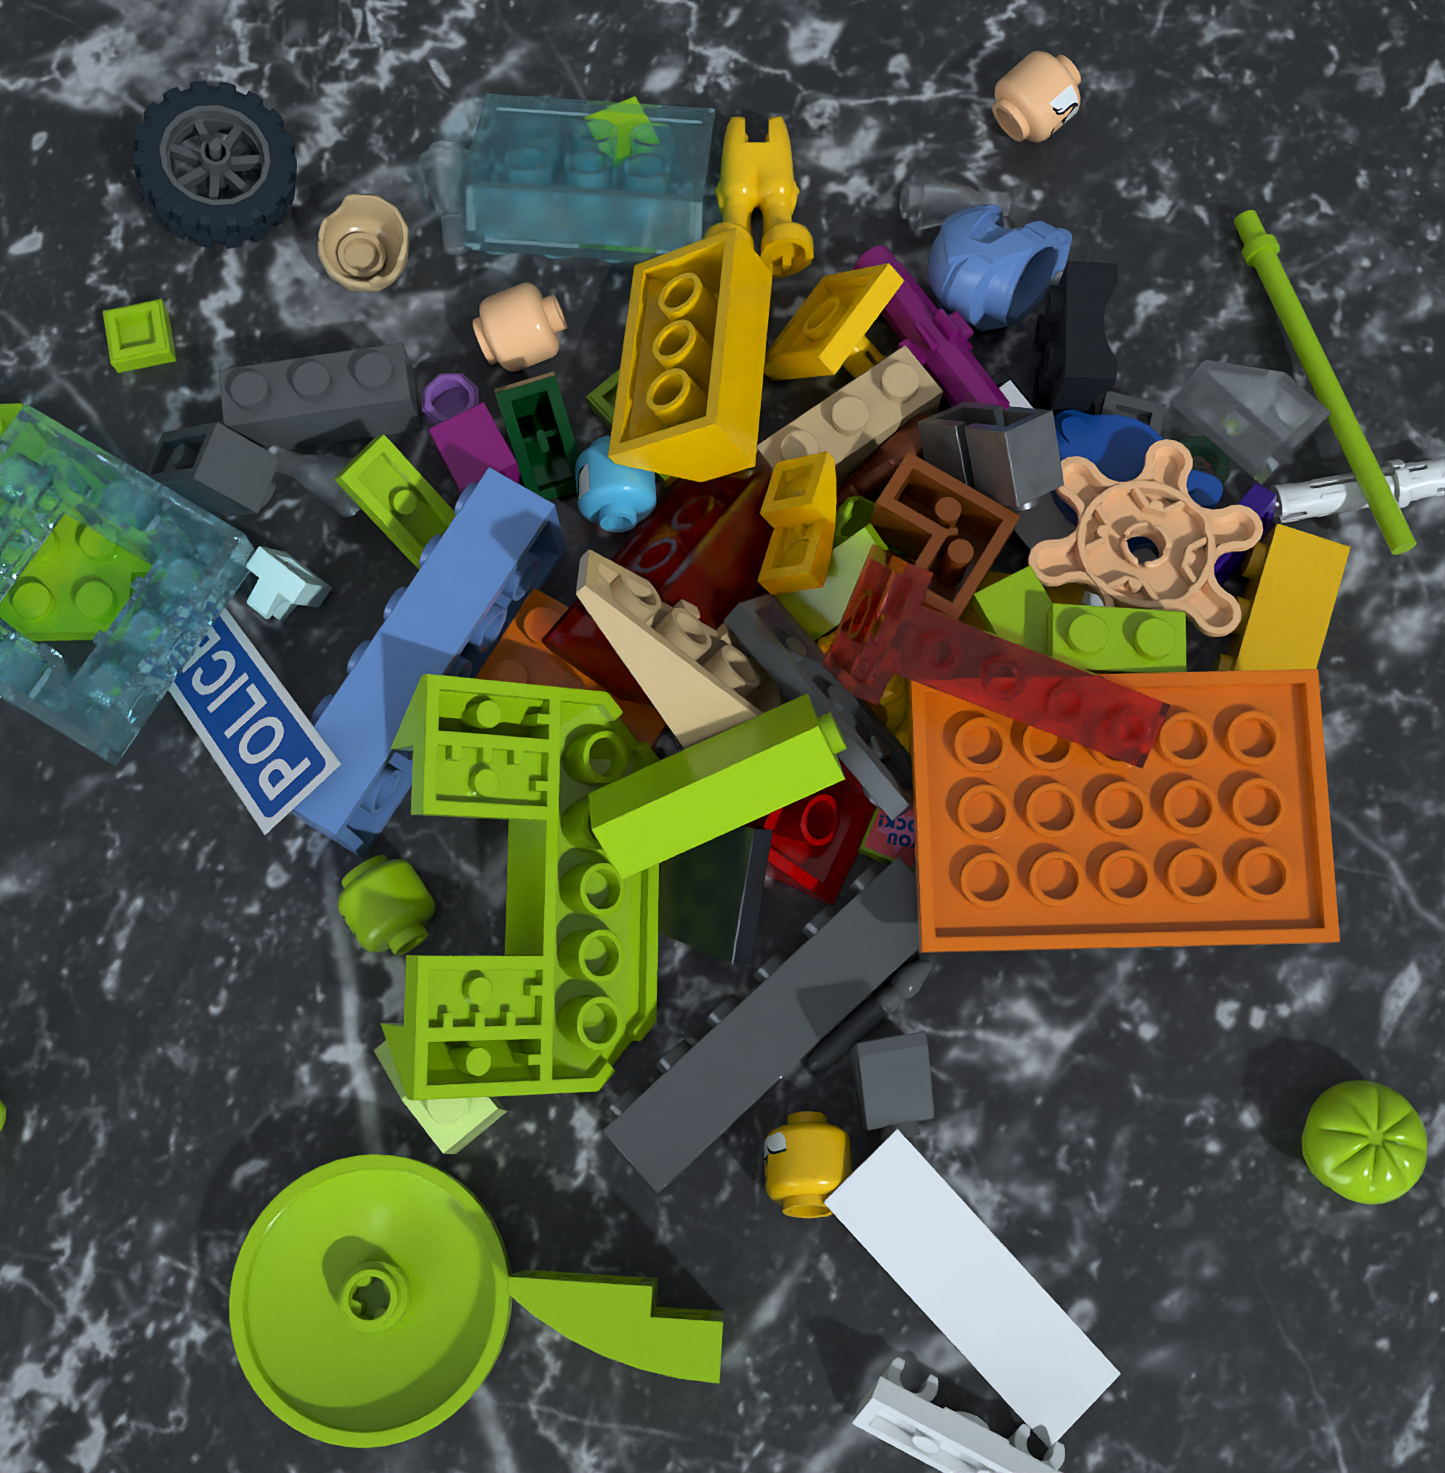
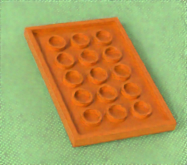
(1078, 850)

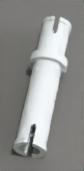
(1343, 494)

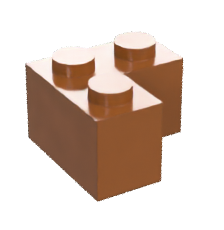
(943, 529)

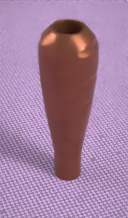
(882, 463)

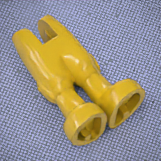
(763, 178)

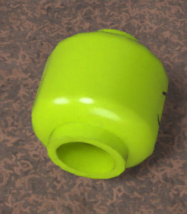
(386, 905)

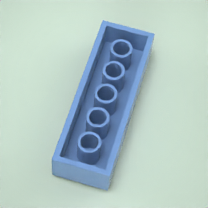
(439, 625)

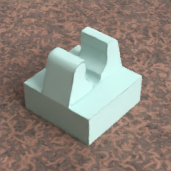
(283, 584)

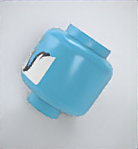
(611, 492)

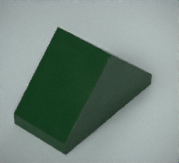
(540, 435)

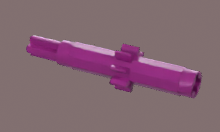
(935, 338)

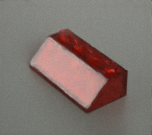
(694, 547)

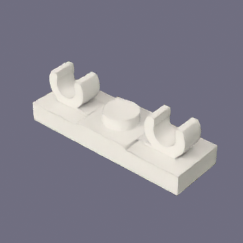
(944, 1437)

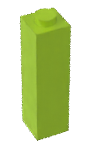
(716, 785)

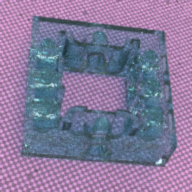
(191, 580)

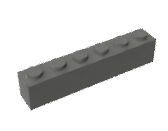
(771, 1029)

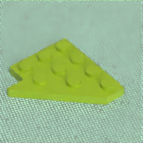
(72, 581)

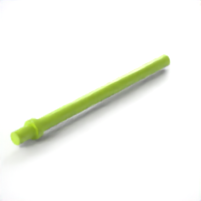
(1261, 252)

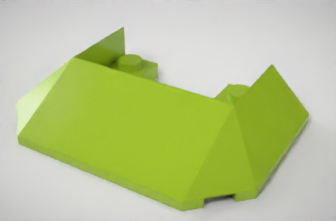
(576, 934)

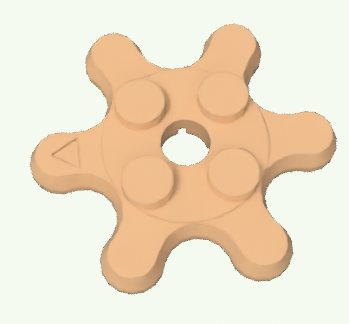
(1154, 508)

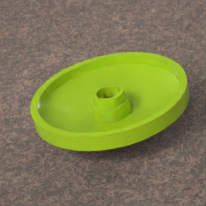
(370, 1300)

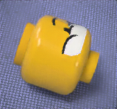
(806, 1164)

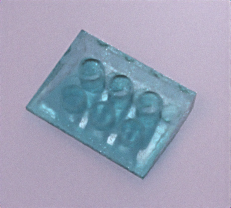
(556, 192)

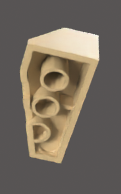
(685, 668)

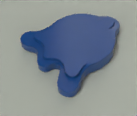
(1118, 451)

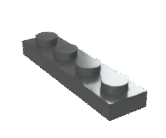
(795, 663)

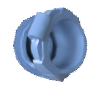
(981, 265)

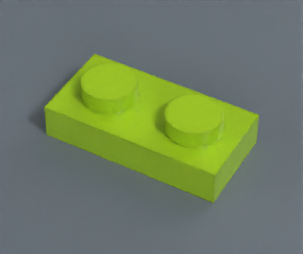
(395, 497)
(1117, 639)

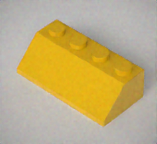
(693, 361)

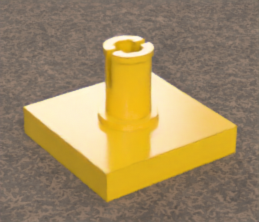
(832, 326)

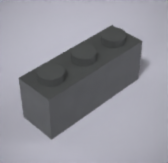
(322, 398)

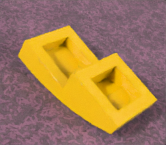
(803, 515)

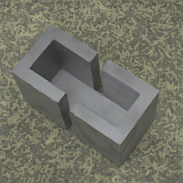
(996, 451)

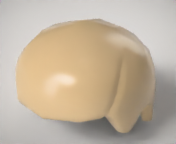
(364, 243)

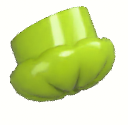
(1365, 1142)

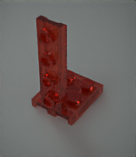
(893, 633)

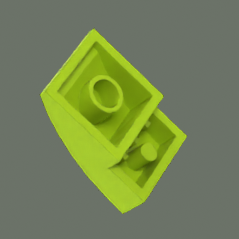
(622, 1321)

